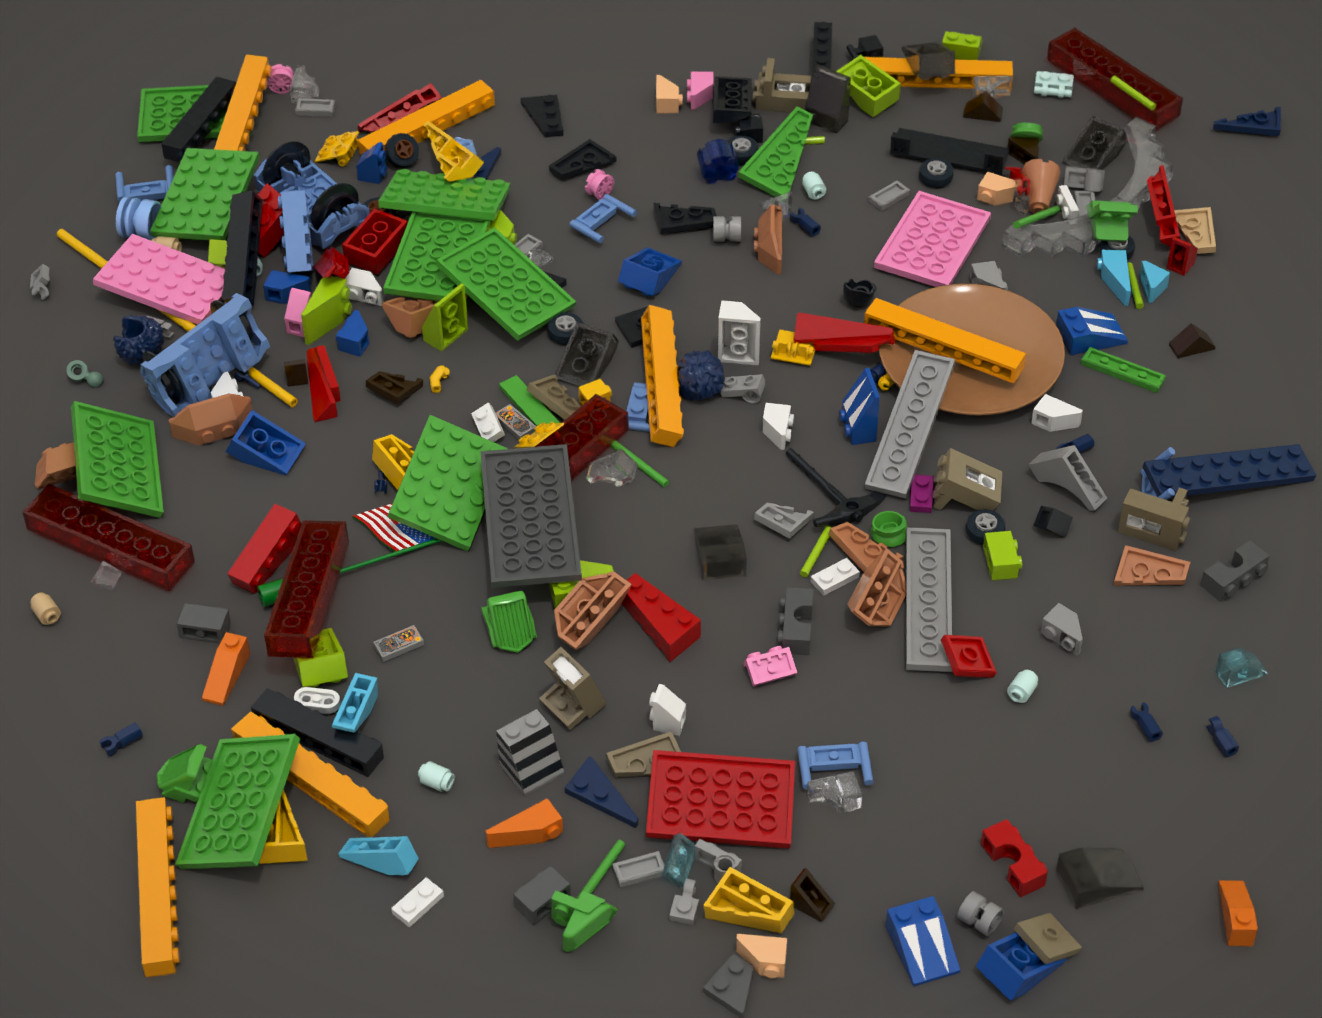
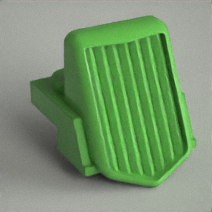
(1110, 219)
(509, 621)
(184, 774)
(581, 916)

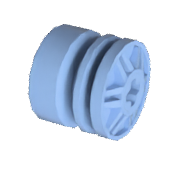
(136, 217)

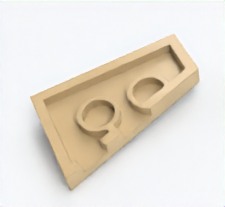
(1197, 228)

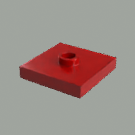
(968, 656)

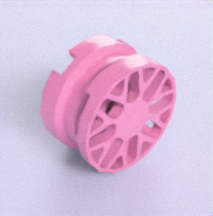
(280, 78)
(599, 184)

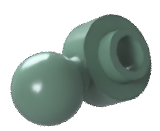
(93, 379)

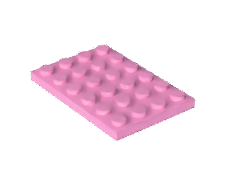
(932, 240)
(163, 279)

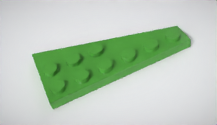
(777, 159)

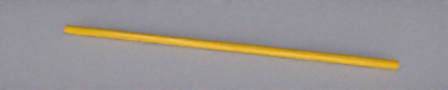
(186, 325)

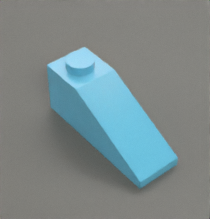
(1115, 273)
(357, 703)
(381, 854)

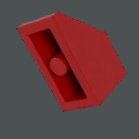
(1181, 256)

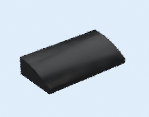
(731, 99)

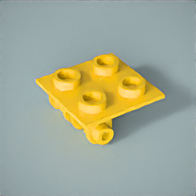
(339, 147)
(786, 350)
(541, 432)

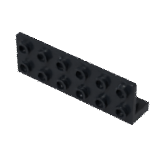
(953, 150)

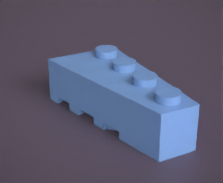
(296, 231)

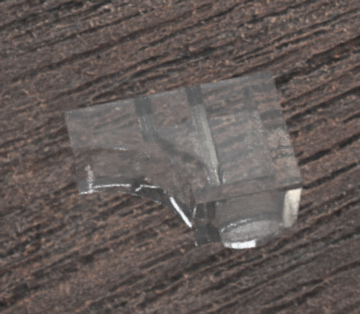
(303, 85)
(995, 85)
(613, 468)
(838, 791)

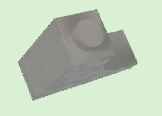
(1070, 471)

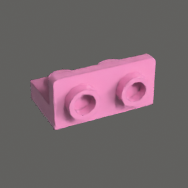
(770, 666)

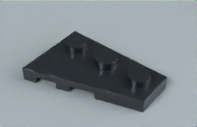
(546, 114)
(581, 160)
(683, 219)

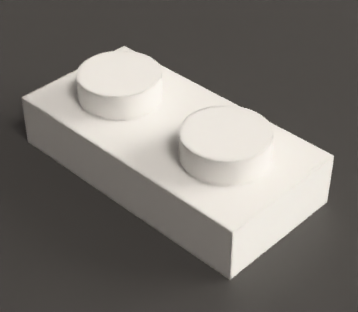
(1066, 202)
(488, 423)
(835, 576)
(417, 902)

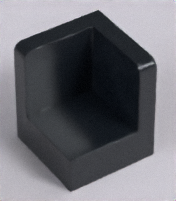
(1053, 521)

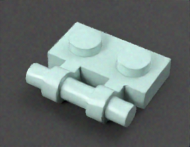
(1053, 84)

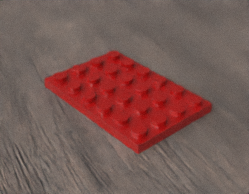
(721, 799)

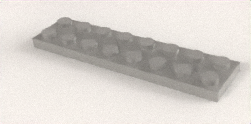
(910, 424)
(928, 598)

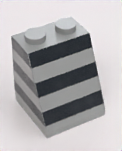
(529, 752)

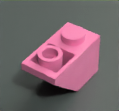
(701, 88)
(296, 304)

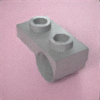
(1084, 178)
(748, 387)
(717, 859)

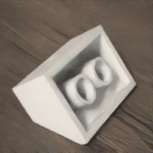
(738, 334)

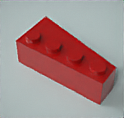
(266, 549)
(661, 617)

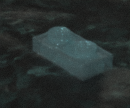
(679, 860)

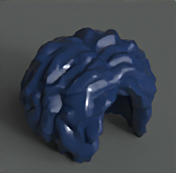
(138, 335)
(700, 375)

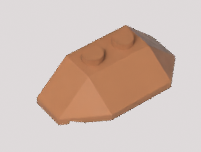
(770, 238)
(210, 419)
(55, 466)
(879, 591)
(589, 608)

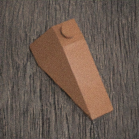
(408, 315)

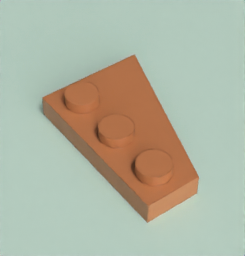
(857, 544)
(1150, 568)

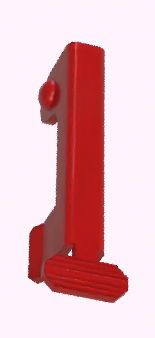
(1015, 174)

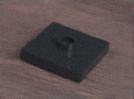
(631, 326)

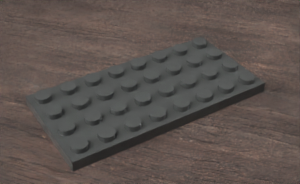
(530, 516)

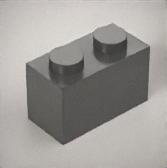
(203, 623)
(535, 897)

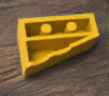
(392, 457)
(284, 838)
(748, 904)

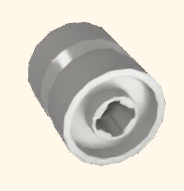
(726, 228)
(973, 909)

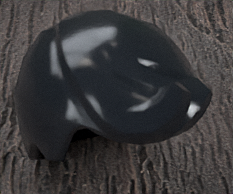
(858, 293)

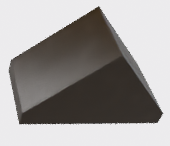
(983, 108)
(1023, 148)
(1191, 342)
(296, 372)
(810, 896)

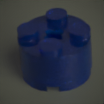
(718, 161)

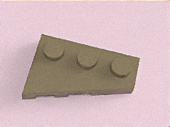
(553, 396)
(637, 758)

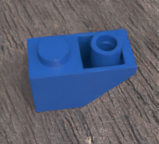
(372, 165)
(279, 285)
(353, 336)

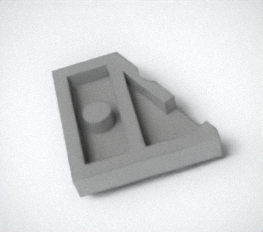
(782, 518)

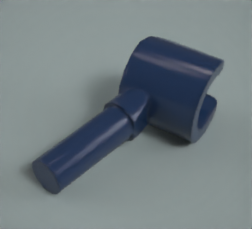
(246, 377)
(380, 484)

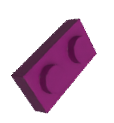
(921, 494)

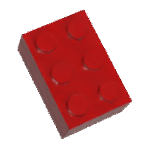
(270, 220)
(374, 241)

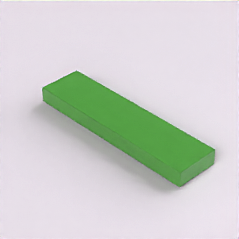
(1123, 370)
(525, 401)

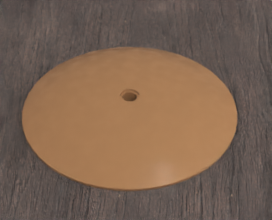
(997, 317)

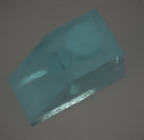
(1238, 667)

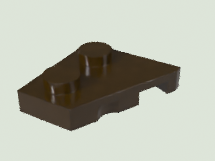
(393, 386)

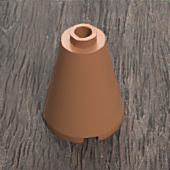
(1043, 183)

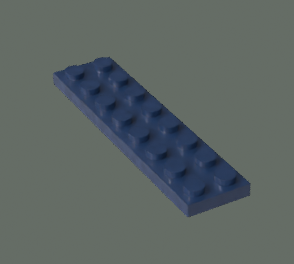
(1230, 470)

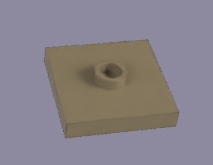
(1047, 938)

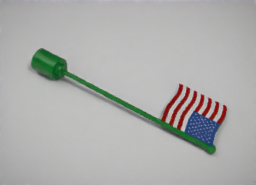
(389, 532)

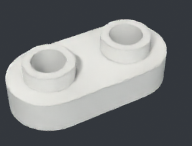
(322, 700)

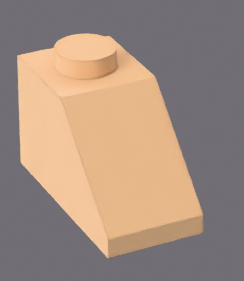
(667, 96)
(996, 189)
(763, 953)

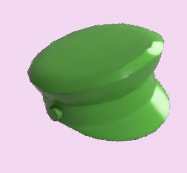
(1027, 130)
(889, 528)

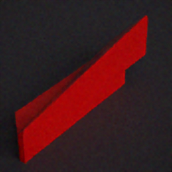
(407, 105)
(1163, 206)
(332, 263)
(840, 334)
(323, 384)

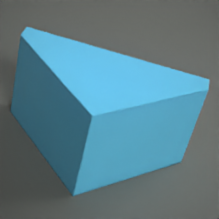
(1153, 280)

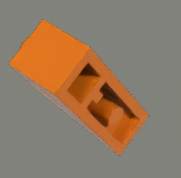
(226, 668)
(527, 827)
(1237, 913)

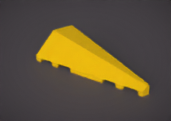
(454, 158)

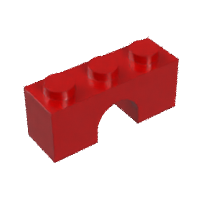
(1006, 842)

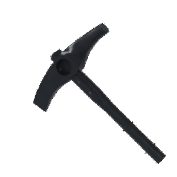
(848, 509)

